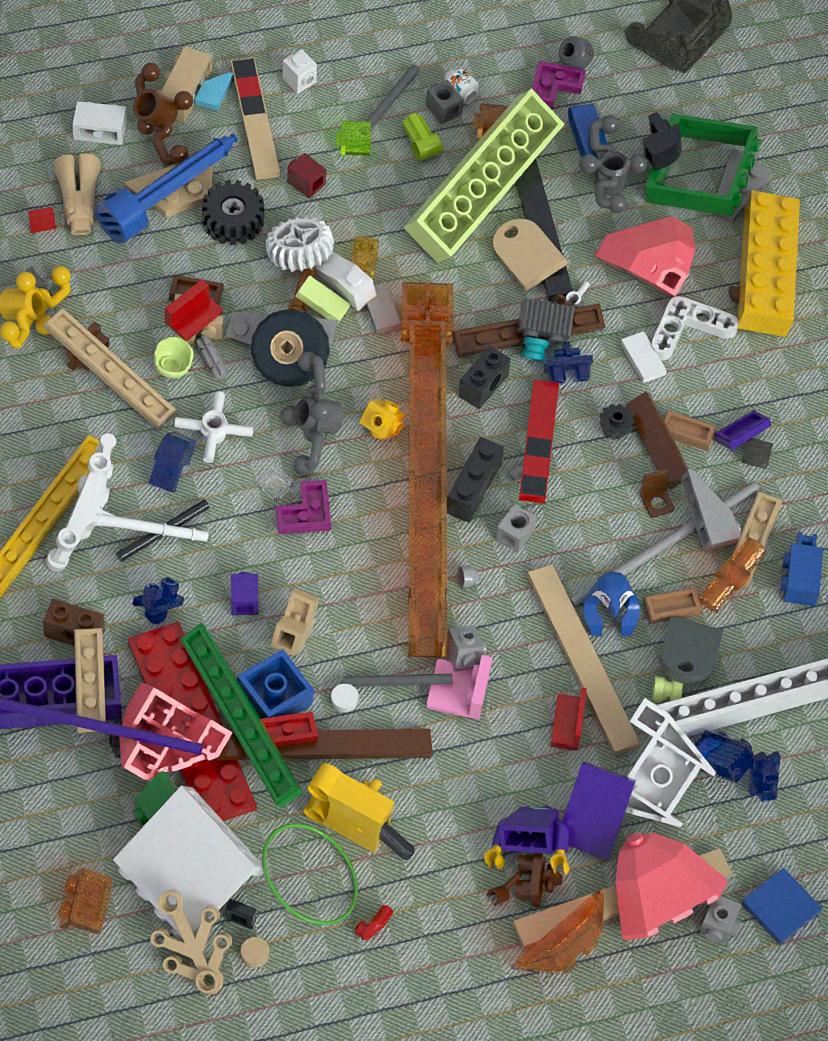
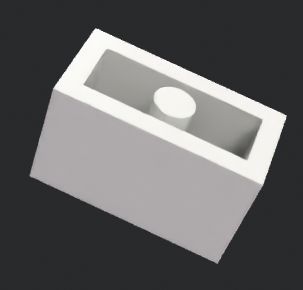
(99, 123)

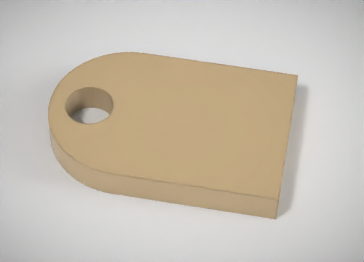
(527, 255)

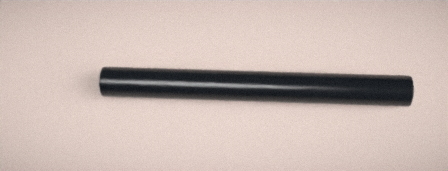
(150, 538)

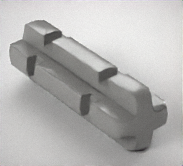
(212, 357)

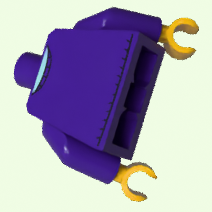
(531, 831)

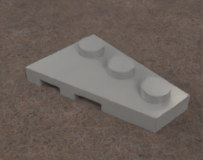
(756, 181)

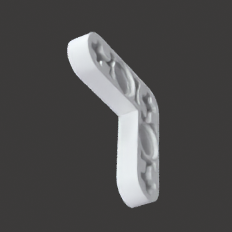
(688, 317)

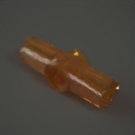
(732, 575)

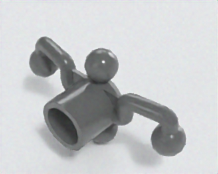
(610, 166)
(313, 414)

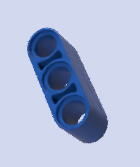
(580, 119)

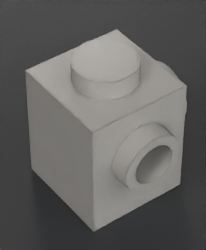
(465, 647)
(721, 920)

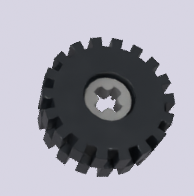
(232, 226)

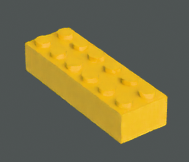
(768, 263)

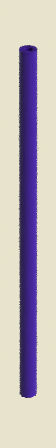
(101, 726)

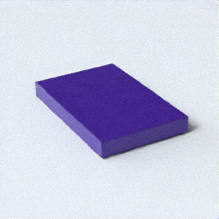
(597, 809)

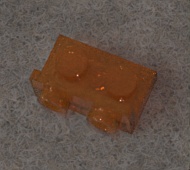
(85, 901)

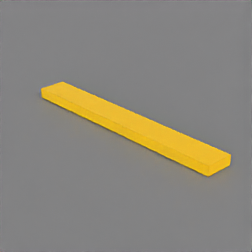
(44, 514)

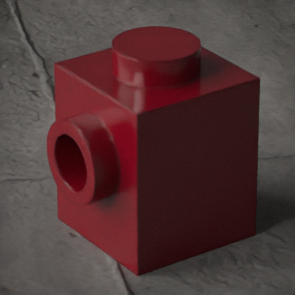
(306, 175)

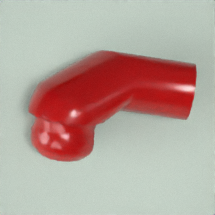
(378, 922)

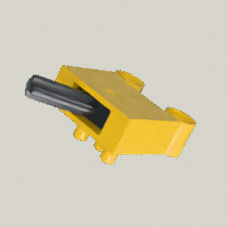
(354, 810)

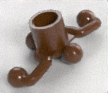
(158, 114)

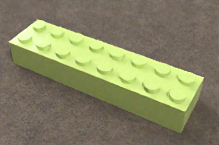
(484, 176)

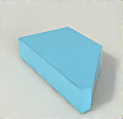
(213, 91)

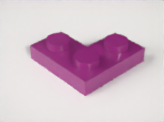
(556, 77)
(309, 516)

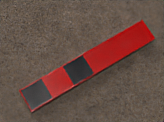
(539, 441)

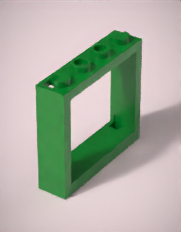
(701, 201)

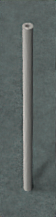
(667, 541)

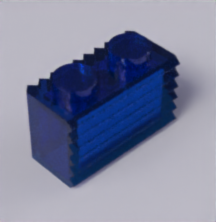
(726, 755)

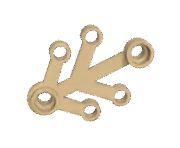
(193, 945)

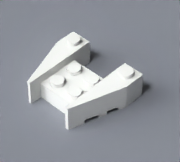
(663, 767)

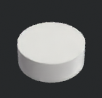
(344, 698)

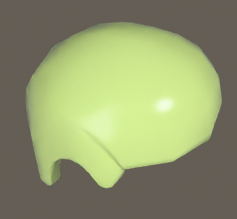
(173, 357)

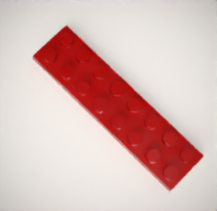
(170, 669)

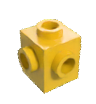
(382, 419)

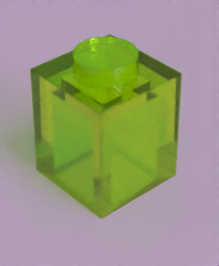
(354, 137)

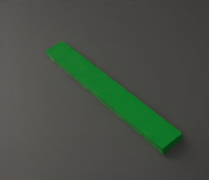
(241, 716)

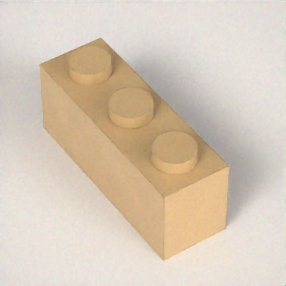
(188, 74)

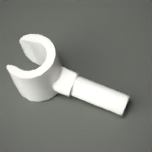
(577, 295)

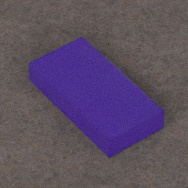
(742, 429)

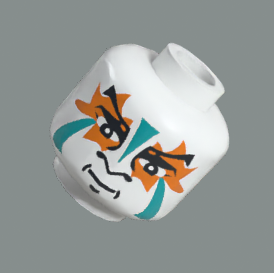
(464, 84)

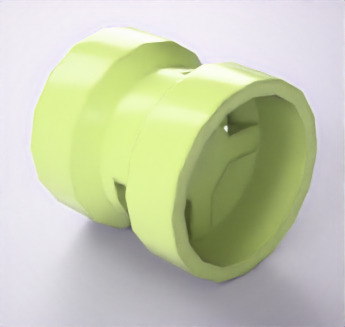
(665, 690)

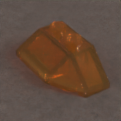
(566, 940)

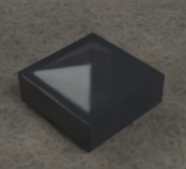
(241, 914)

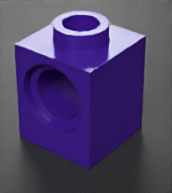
(244, 594)

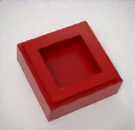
(41, 219)

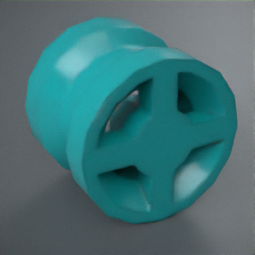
(534, 349)

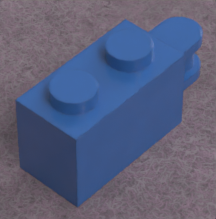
(803, 571)

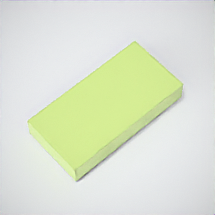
(322, 299)

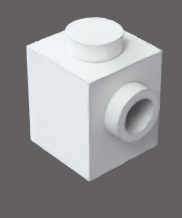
(299, 71)

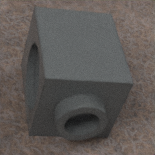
(444, 101)

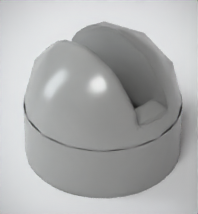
(467, 576)

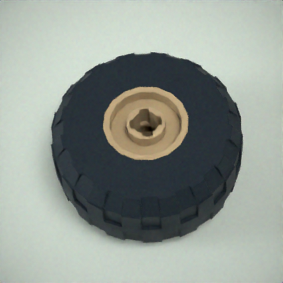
(282, 340)

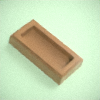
(689, 430)
(676, 604)

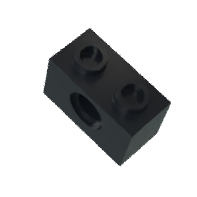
(484, 377)

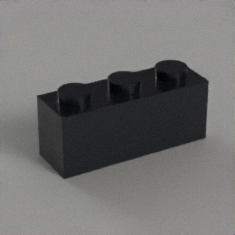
(474, 479)

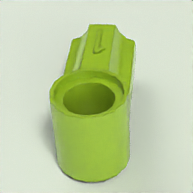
(422, 140)

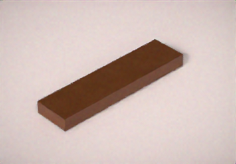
(658, 438)

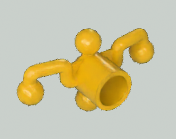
(30, 304)

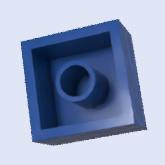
(276, 687)

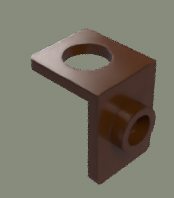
(652, 487)

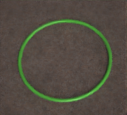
(317, 922)

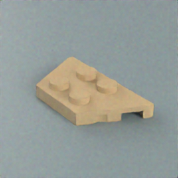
(182, 199)

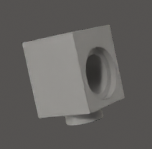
(516, 537)

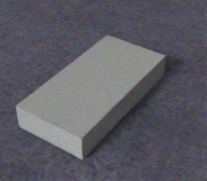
(382, 311)

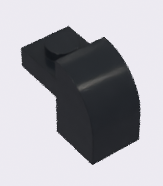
(664, 144)

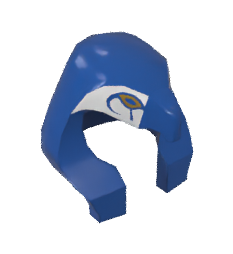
(614, 591)

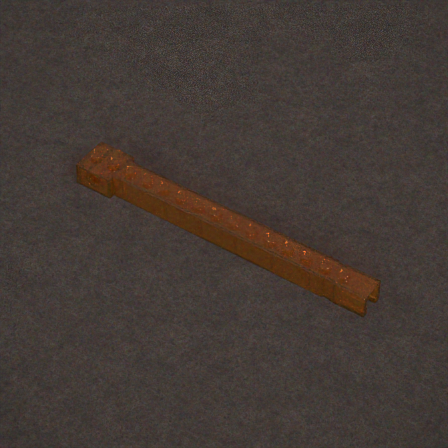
(427, 328)

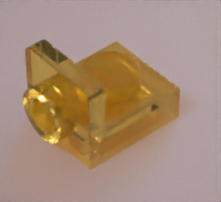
(365, 254)

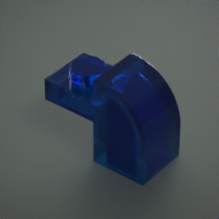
(171, 457)

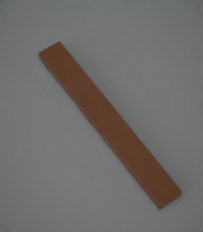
(348, 745)

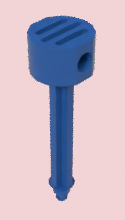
(124, 214)

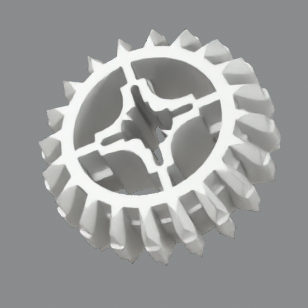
(299, 244)

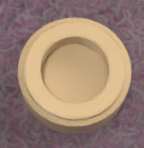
(255, 952)

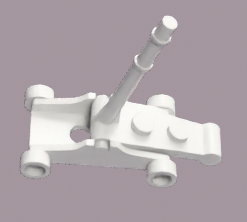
(89, 511)

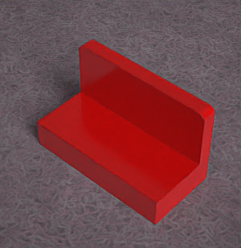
(192, 311)
(568, 721)
(291, 728)

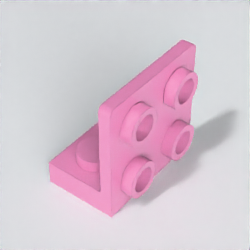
(466, 693)

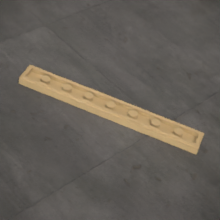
(583, 660)
(536, 926)

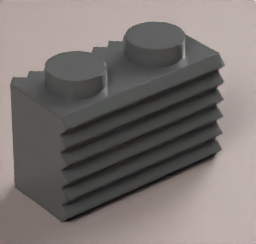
(545, 320)

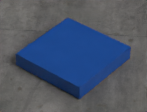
(781, 906)

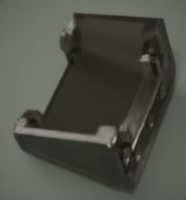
(681, 32)

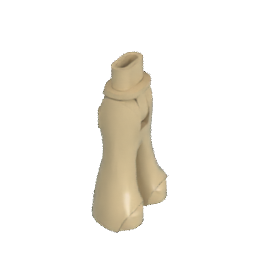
(78, 204)

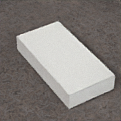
(643, 357)

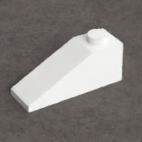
(347, 280)

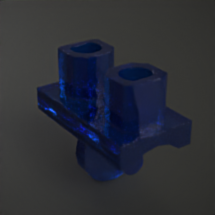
(557, 366)
(159, 599)
(764, 775)

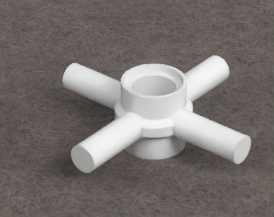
(214, 435)

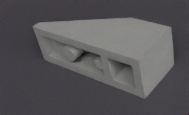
(711, 516)

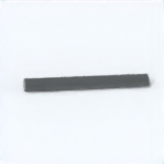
(393, 95)
(398, 680)

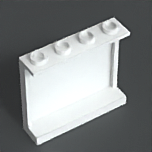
(189, 852)

